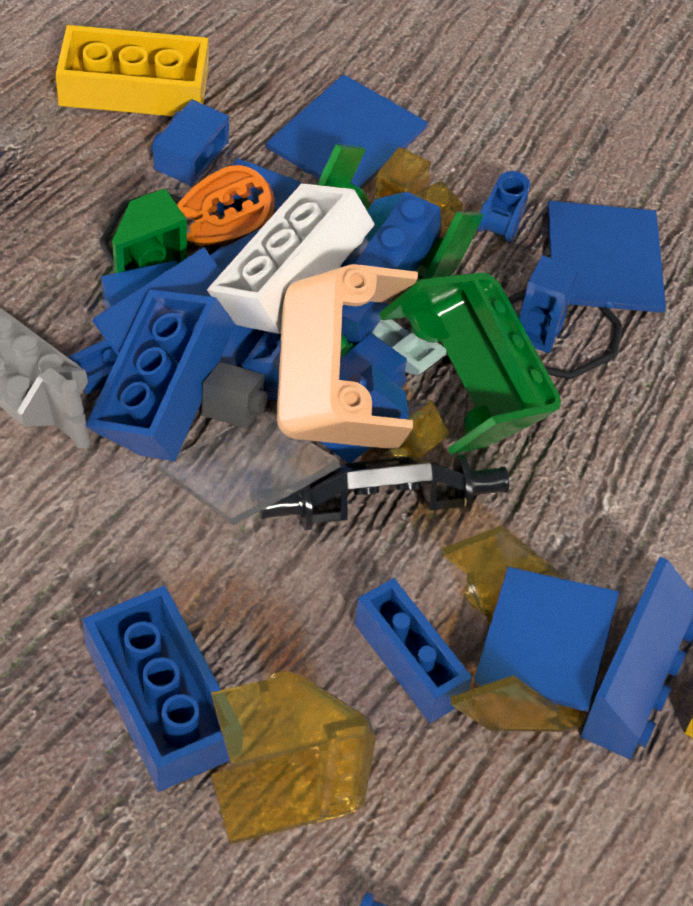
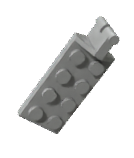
(40, 382)

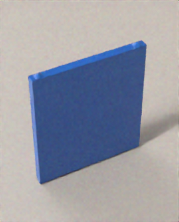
(548, 636)

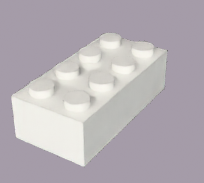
(302, 239)

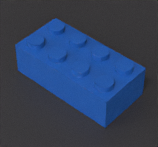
(158, 685)

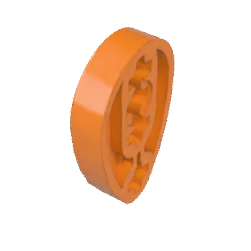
(221, 187)

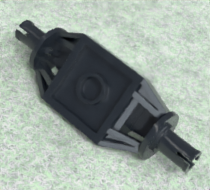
(402, 472)

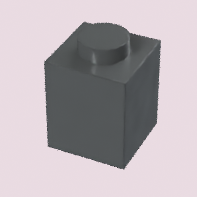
(233, 395)

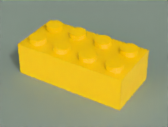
(131, 70)

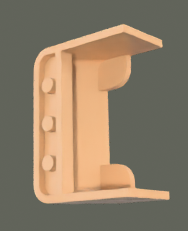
(310, 395)

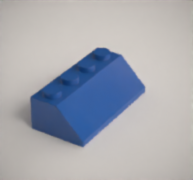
(399, 240)
(162, 373)
(642, 663)

